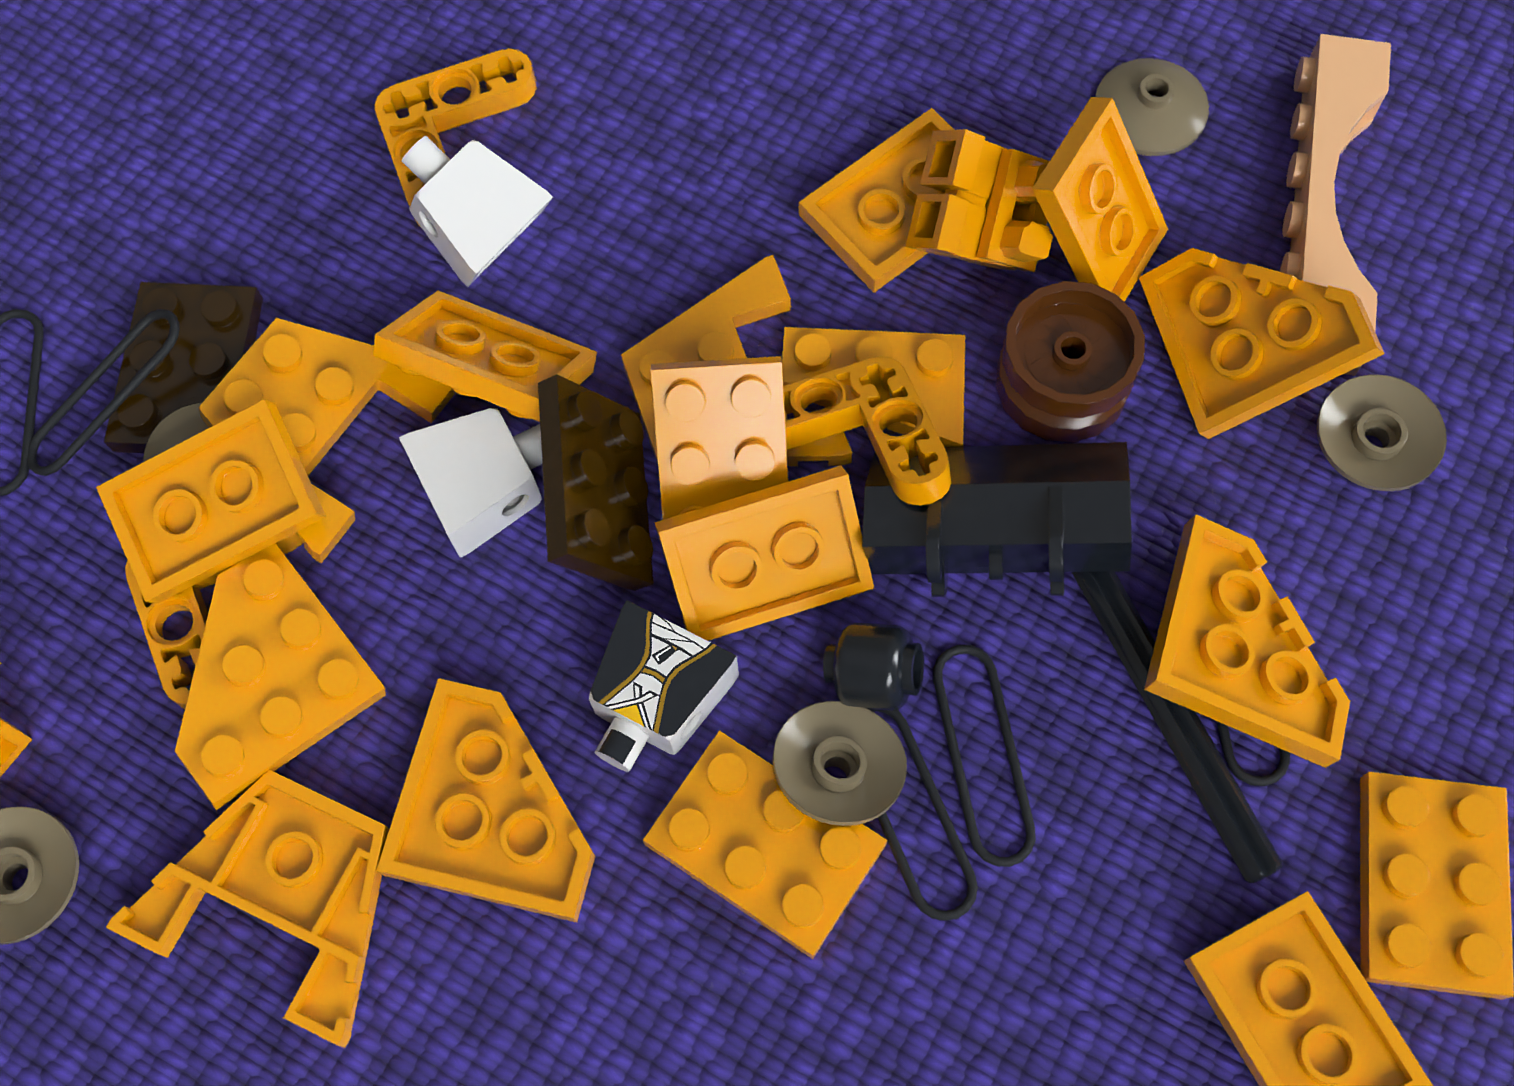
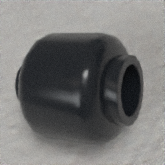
(874, 666)

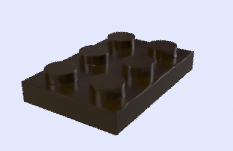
(214, 334)
(594, 485)

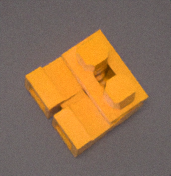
(987, 204)

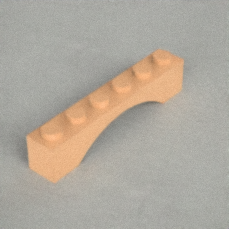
(1340, 97)

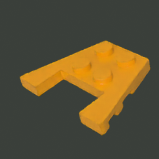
(710, 333)
(319, 390)
(293, 865)

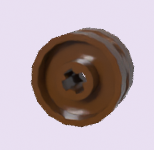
(1069, 361)

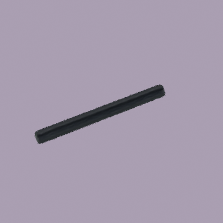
(1182, 730)

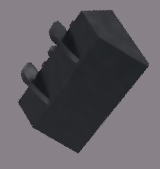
(1007, 514)

